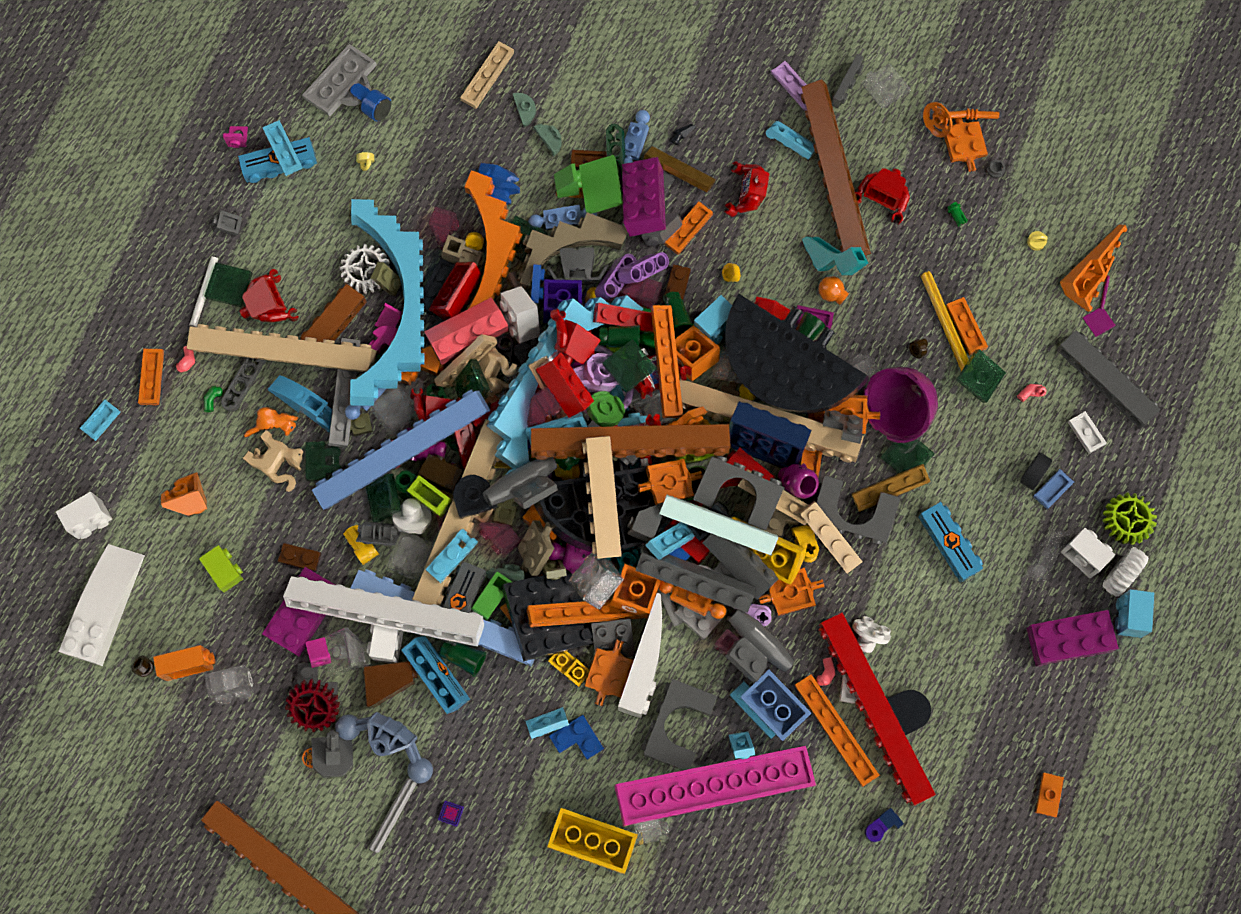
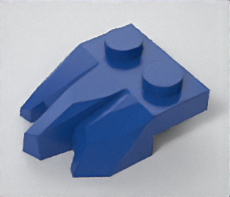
(503, 181)

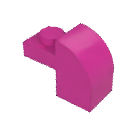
(384, 337)

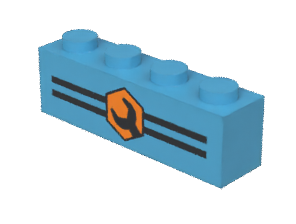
(265, 163)
(950, 542)
(435, 674)

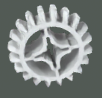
(349, 266)
(1125, 571)

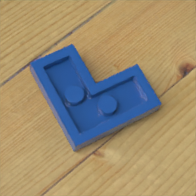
(537, 291)
(580, 733)

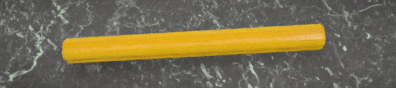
(945, 319)

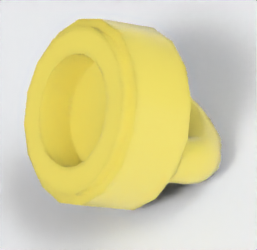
(365, 157)
(1037, 240)

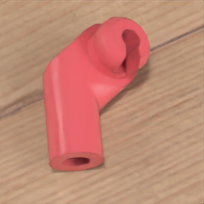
(1032, 390)

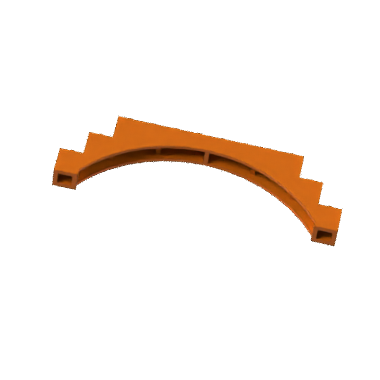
(501, 241)

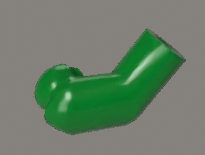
(209, 397)

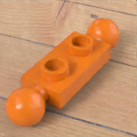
(693, 601)

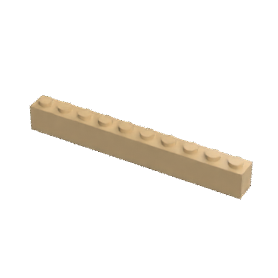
(281, 349)
(722, 407)
(481, 464)

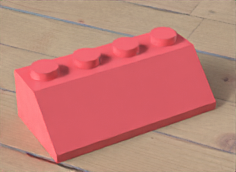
(460, 331)

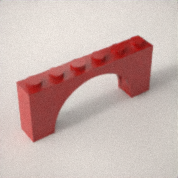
(696, 548)

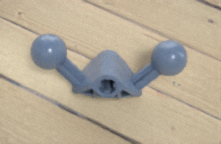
(387, 738)

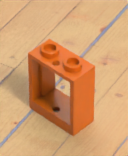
(183, 663)

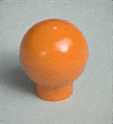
(832, 290)

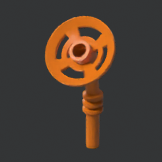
(943, 116)

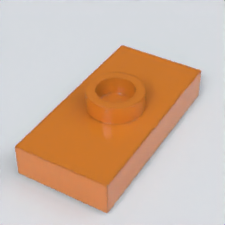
(1049, 795)

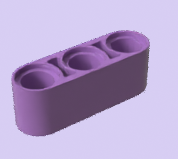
(643, 268)
(609, 281)

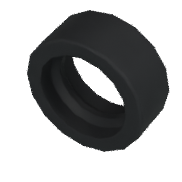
(1036, 471)

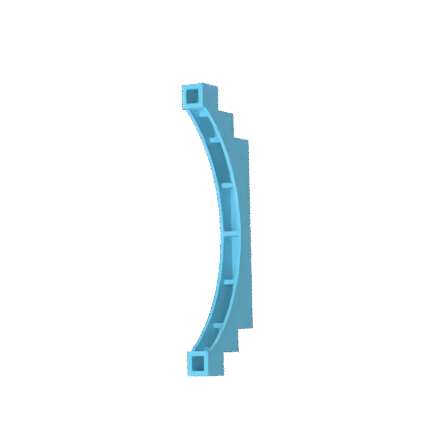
(405, 350)
(513, 410)

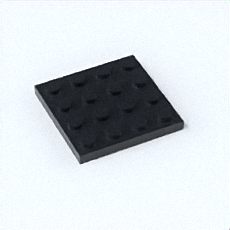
(544, 640)

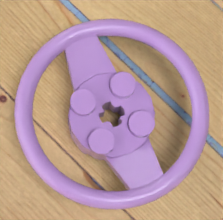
(597, 378)

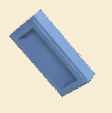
(1053, 489)

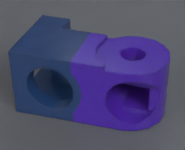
(876, 830)

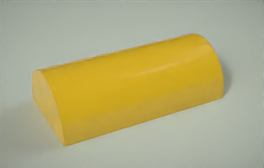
(784, 560)
(592, 841)

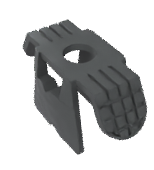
(578, 266)

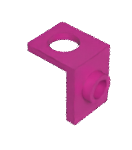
(234, 139)
(389, 317)
(318, 652)

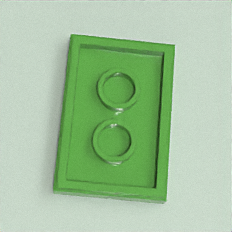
(600, 184)

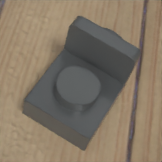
(226, 223)

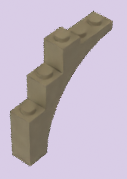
(590, 231)

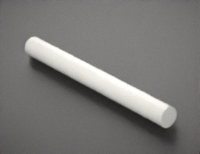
(201, 299)

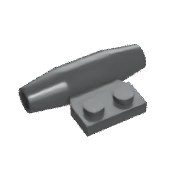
(525, 484)
(755, 647)

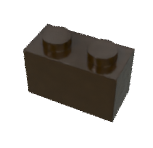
(441, 473)

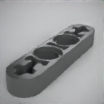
(241, 377)

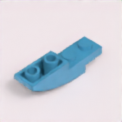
(302, 400)

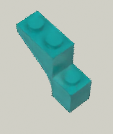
(826, 256)

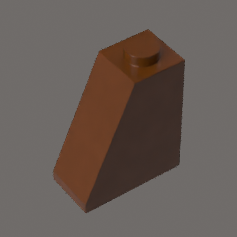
(387, 681)

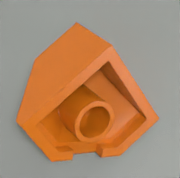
(186, 496)

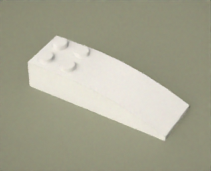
(101, 605)
(643, 670)

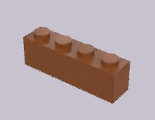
(336, 315)

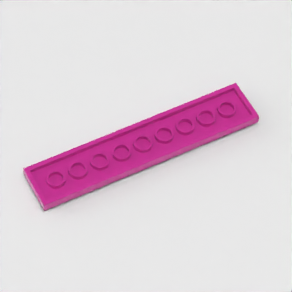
(714, 785)

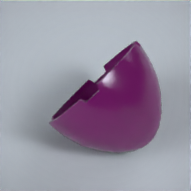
(901, 408)

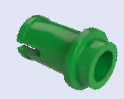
(957, 213)

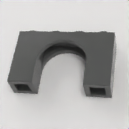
(766, 491)
(876, 527)
(677, 696)

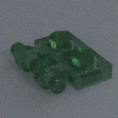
(316, 460)

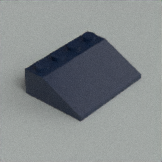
(767, 436)

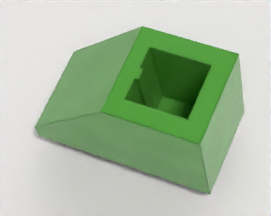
(568, 181)
(490, 596)

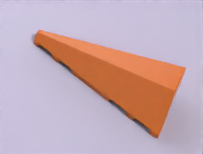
(1084, 279)

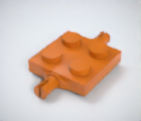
(966, 143)
(855, 406)
(691, 417)
(669, 479)
(793, 596)
(609, 672)

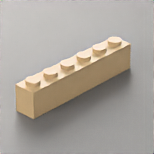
(602, 496)

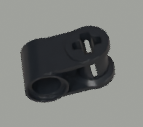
(507, 352)

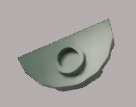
(525, 107)
(550, 137)
(510, 571)

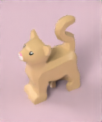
(490, 366)
(273, 458)

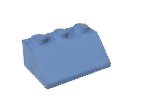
(775, 705)

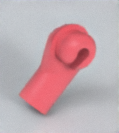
(187, 361)
(828, 674)

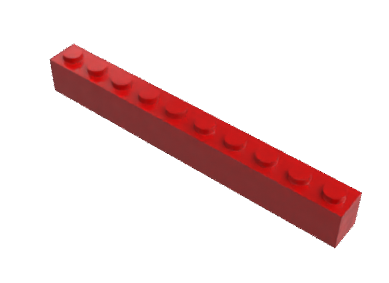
(876, 709)

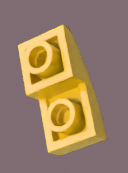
(569, 667)

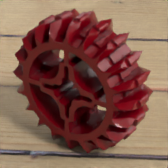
(295, 703)

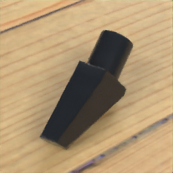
(682, 133)

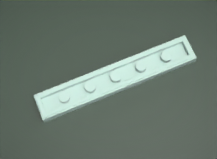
(718, 524)

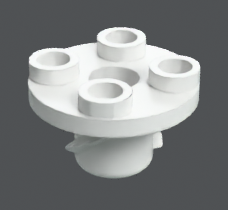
(413, 517)
(870, 633)

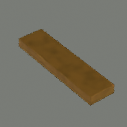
(681, 169)
(893, 485)

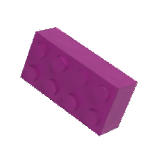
(643, 196)
(294, 626)
(1072, 638)

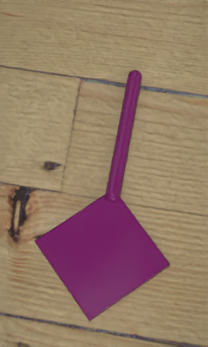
(1099, 320)

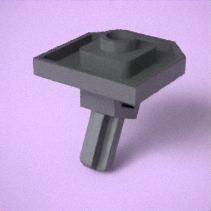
(332, 755)

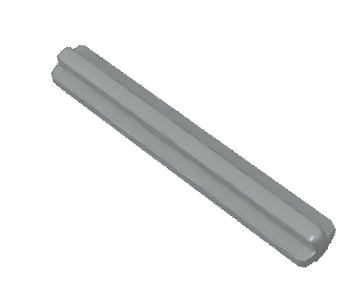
(392, 815)

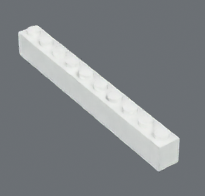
(384, 610)

